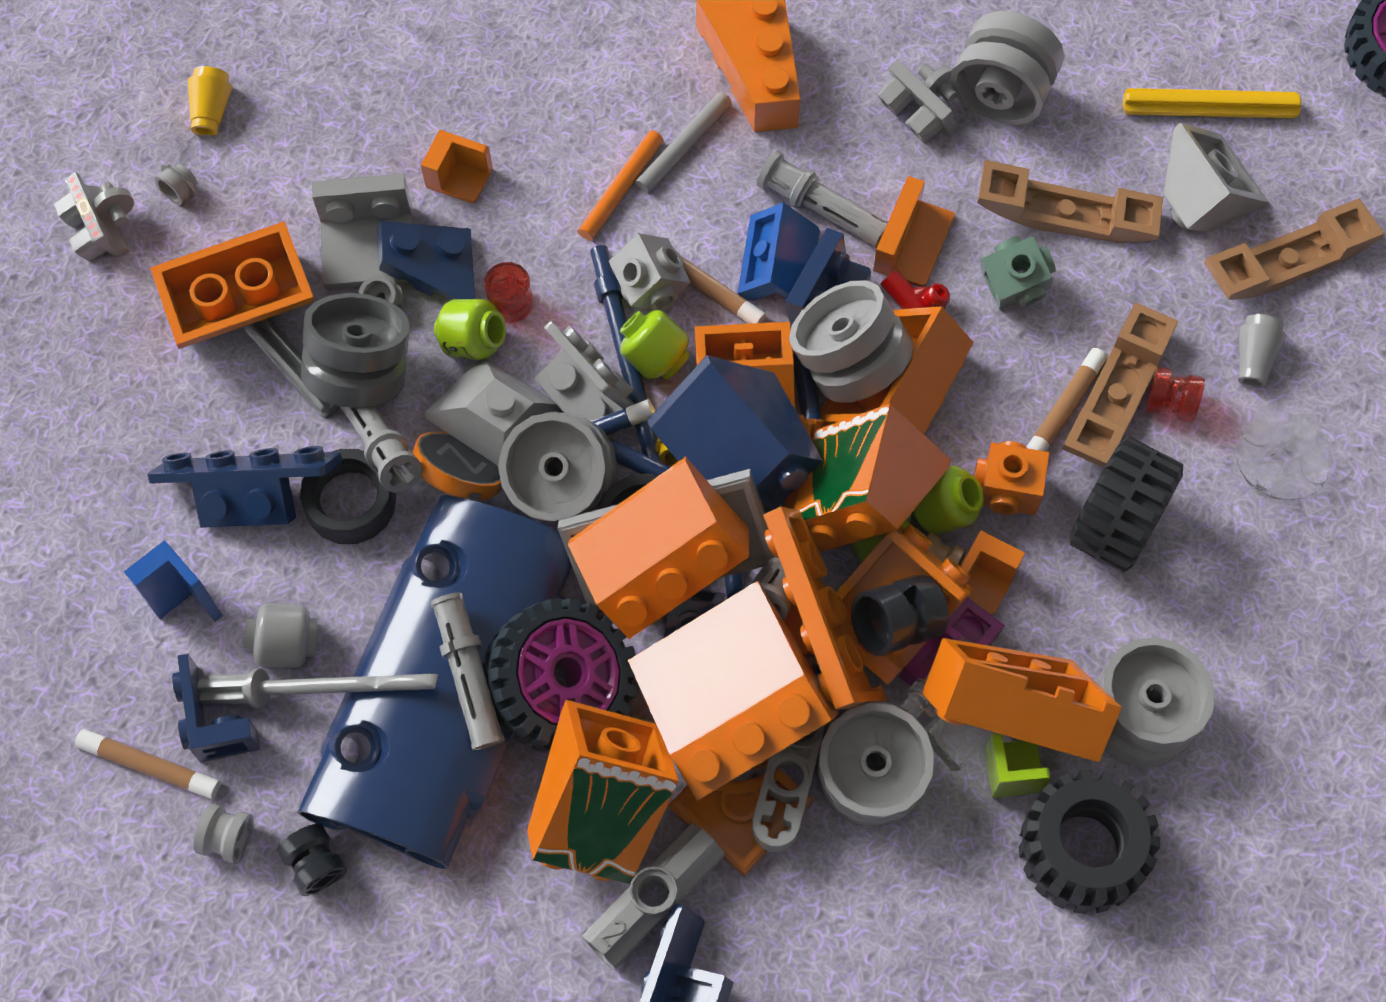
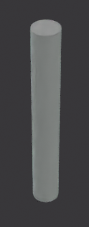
(683, 142)

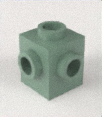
(1014, 287)

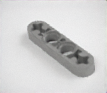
(804, 757)

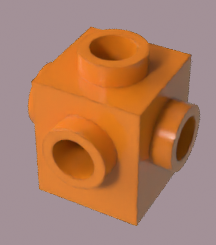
(1012, 478)

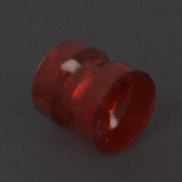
(503, 284)
(1164, 392)

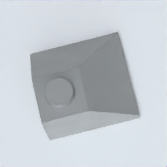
(1207, 181)
(486, 408)

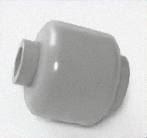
(281, 635)

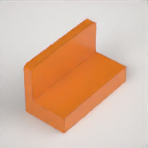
(913, 235)

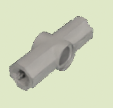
(630, 920)

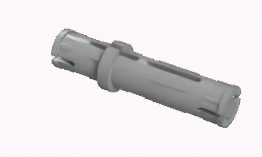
(467, 670)

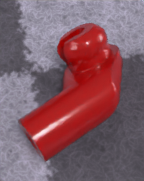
(914, 297)

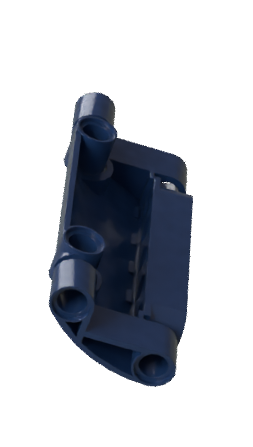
(426, 767)

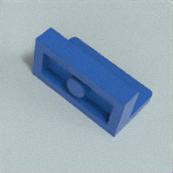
(775, 251)
(167, 581)

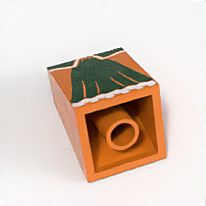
(869, 477)
(601, 793)

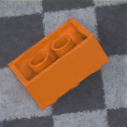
(231, 285)
(921, 388)
(659, 548)

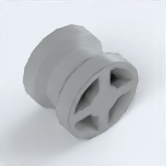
(223, 833)

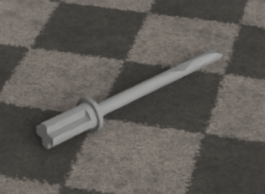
(257, 687)

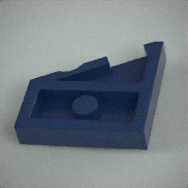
(428, 257)

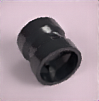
(311, 859)

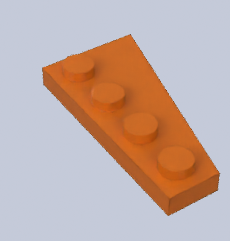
(821, 611)

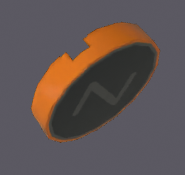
(456, 467)

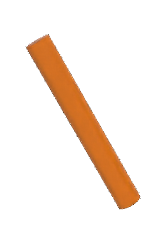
(620, 185)

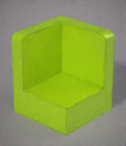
(1014, 767)

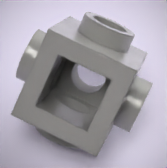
(649, 272)

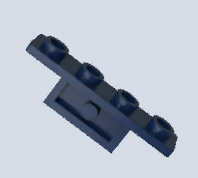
(244, 488)
(671, 973)

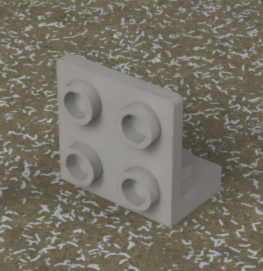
(349, 224)
(580, 379)

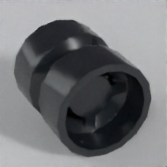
(899, 615)

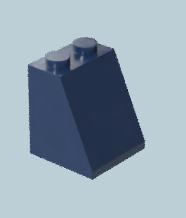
(736, 421)

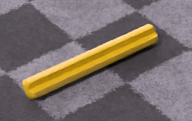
(1211, 103)

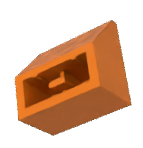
(753, 345)

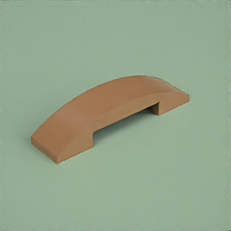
(1069, 211)
(1294, 256)
(1120, 385)

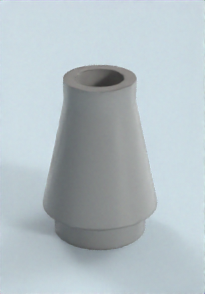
(1259, 347)

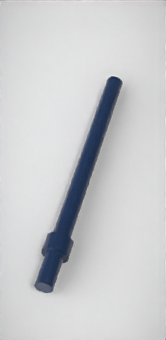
(609, 293)

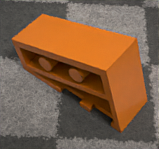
(756, 56)
(1022, 697)

